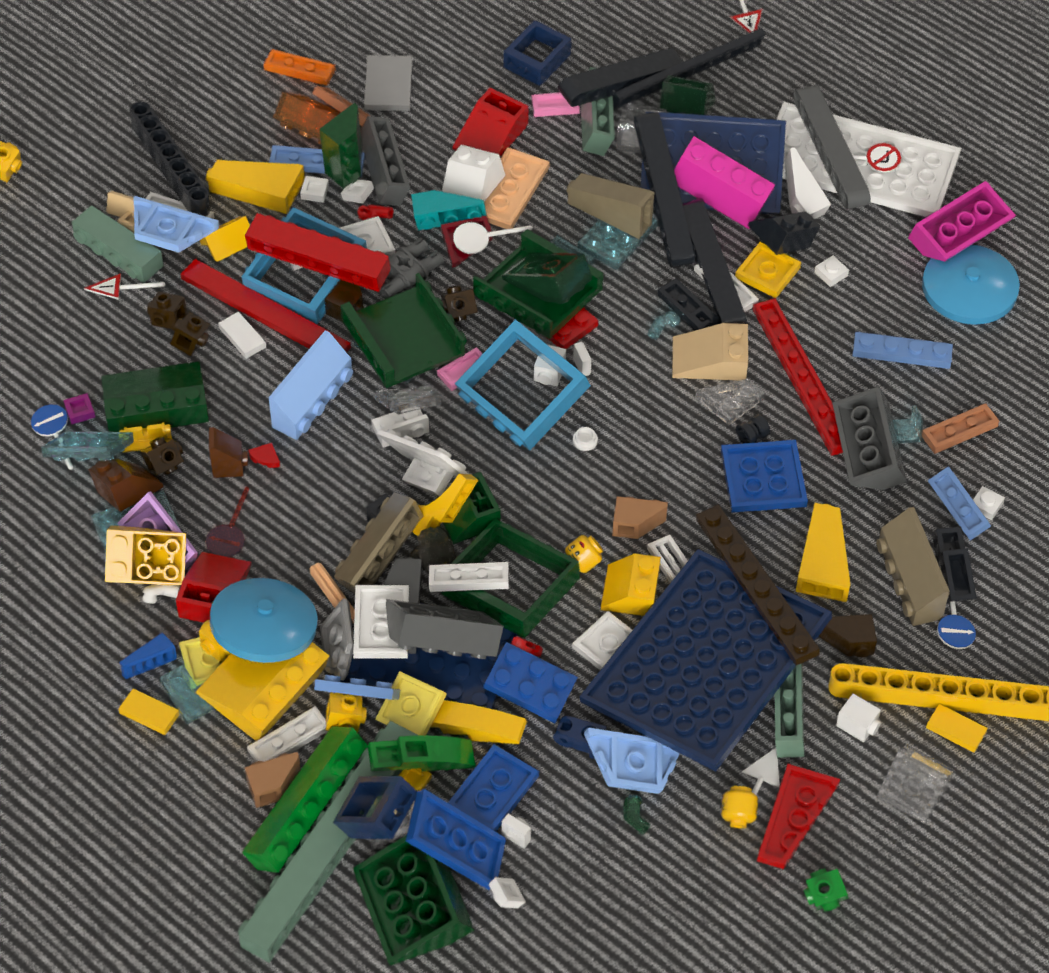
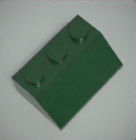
(342, 147)

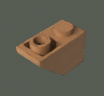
(637, 516)
(271, 778)

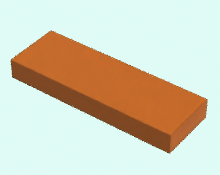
(299, 67)

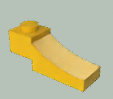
(446, 505)

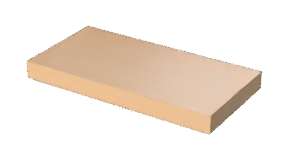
(515, 190)

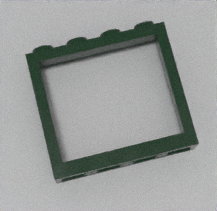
(526, 545)

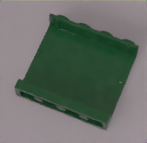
(405, 333)

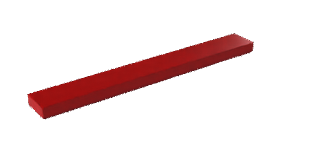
(255, 305)
(800, 372)

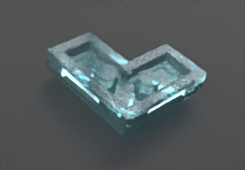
(183, 694)

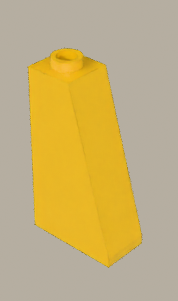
(257, 183)
(824, 558)

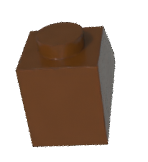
(226, 454)

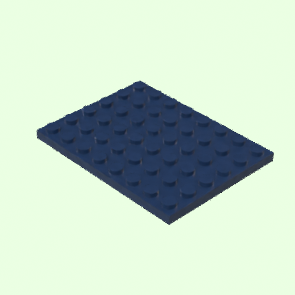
(699, 664)

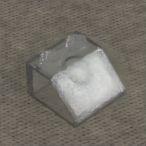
(915, 783)

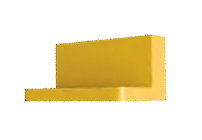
(228, 238)

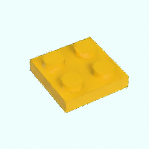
(767, 270)

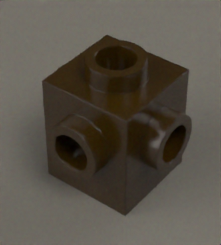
(465, 299)
(166, 309)
(190, 334)
(162, 455)

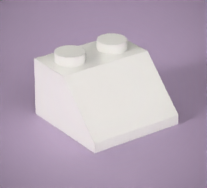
(473, 173)

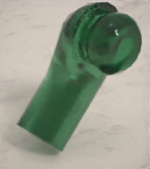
(632, 816)

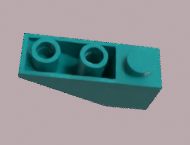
(439, 208)

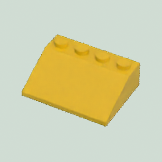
(258, 692)

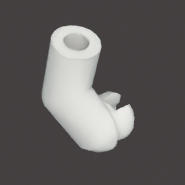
(151, 592)

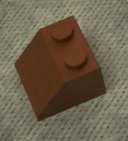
(122, 482)

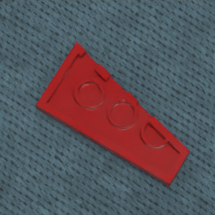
(796, 808)

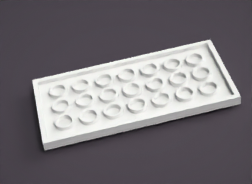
(915, 185)

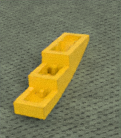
(479, 723)

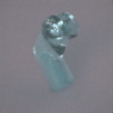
(661, 321)

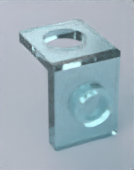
(909, 429)

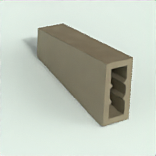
(613, 202)

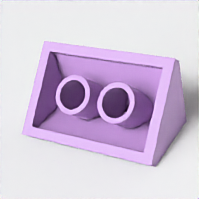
(151, 514)

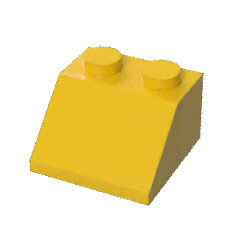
(631, 584)

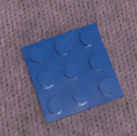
(763, 476)

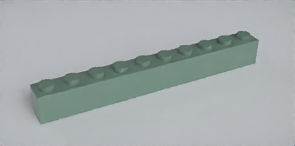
(309, 867)

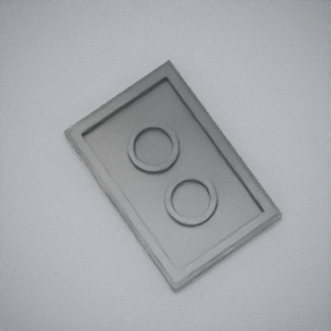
(388, 83)

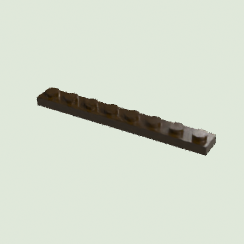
(758, 585)

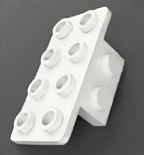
(430, 468)

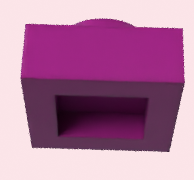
(79, 408)

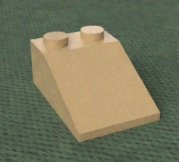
(712, 353)

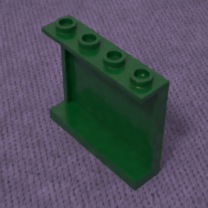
(541, 316)

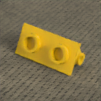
(143, 436)

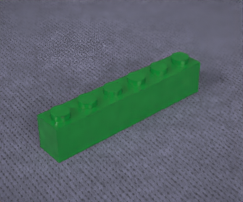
(304, 799)

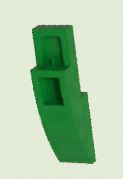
(422, 752)

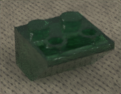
(686, 96)

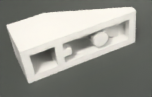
(802, 187)

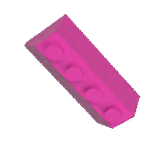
(722, 182)
(960, 223)

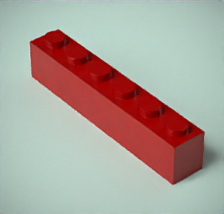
(318, 252)

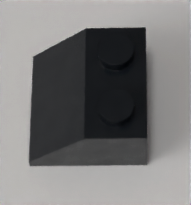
(786, 232)

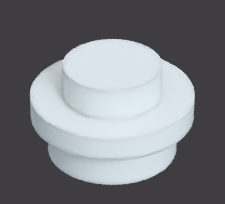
(585, 439)

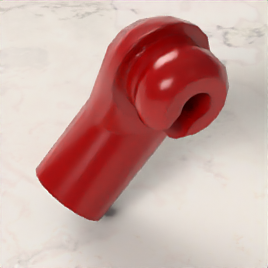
(370, 211)

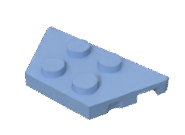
(169, 226)
(631, 760)

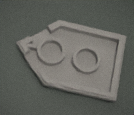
(338, 639)

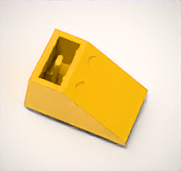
(145, 556)

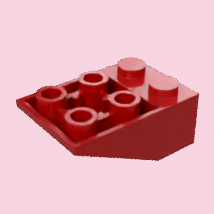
(493, 123)
(205, 581)

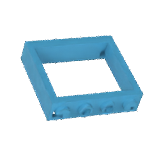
(316, 308)
(552, 413)

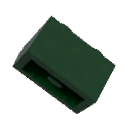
(475, 514)

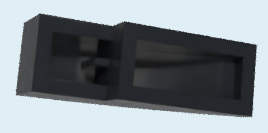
(954, 563)

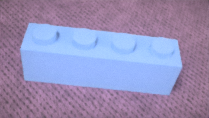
(310, 386)

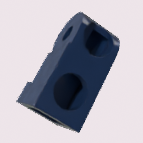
(571, 733)

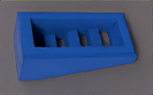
(149, 656)

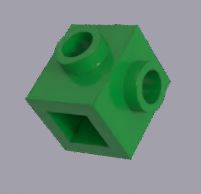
(822, 879)

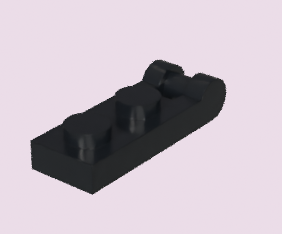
(687, 305)

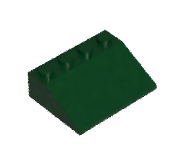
(155, 396)
(412, 901)

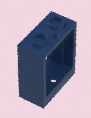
(530, 68)
(383, 822)

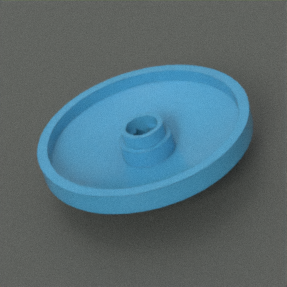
(971, 286)
(263, 620)

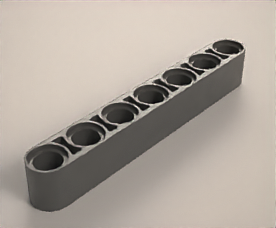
(831, 147)

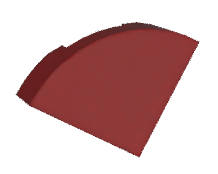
(264, 455)
(527, 646)

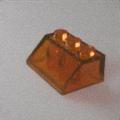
(303, 114)

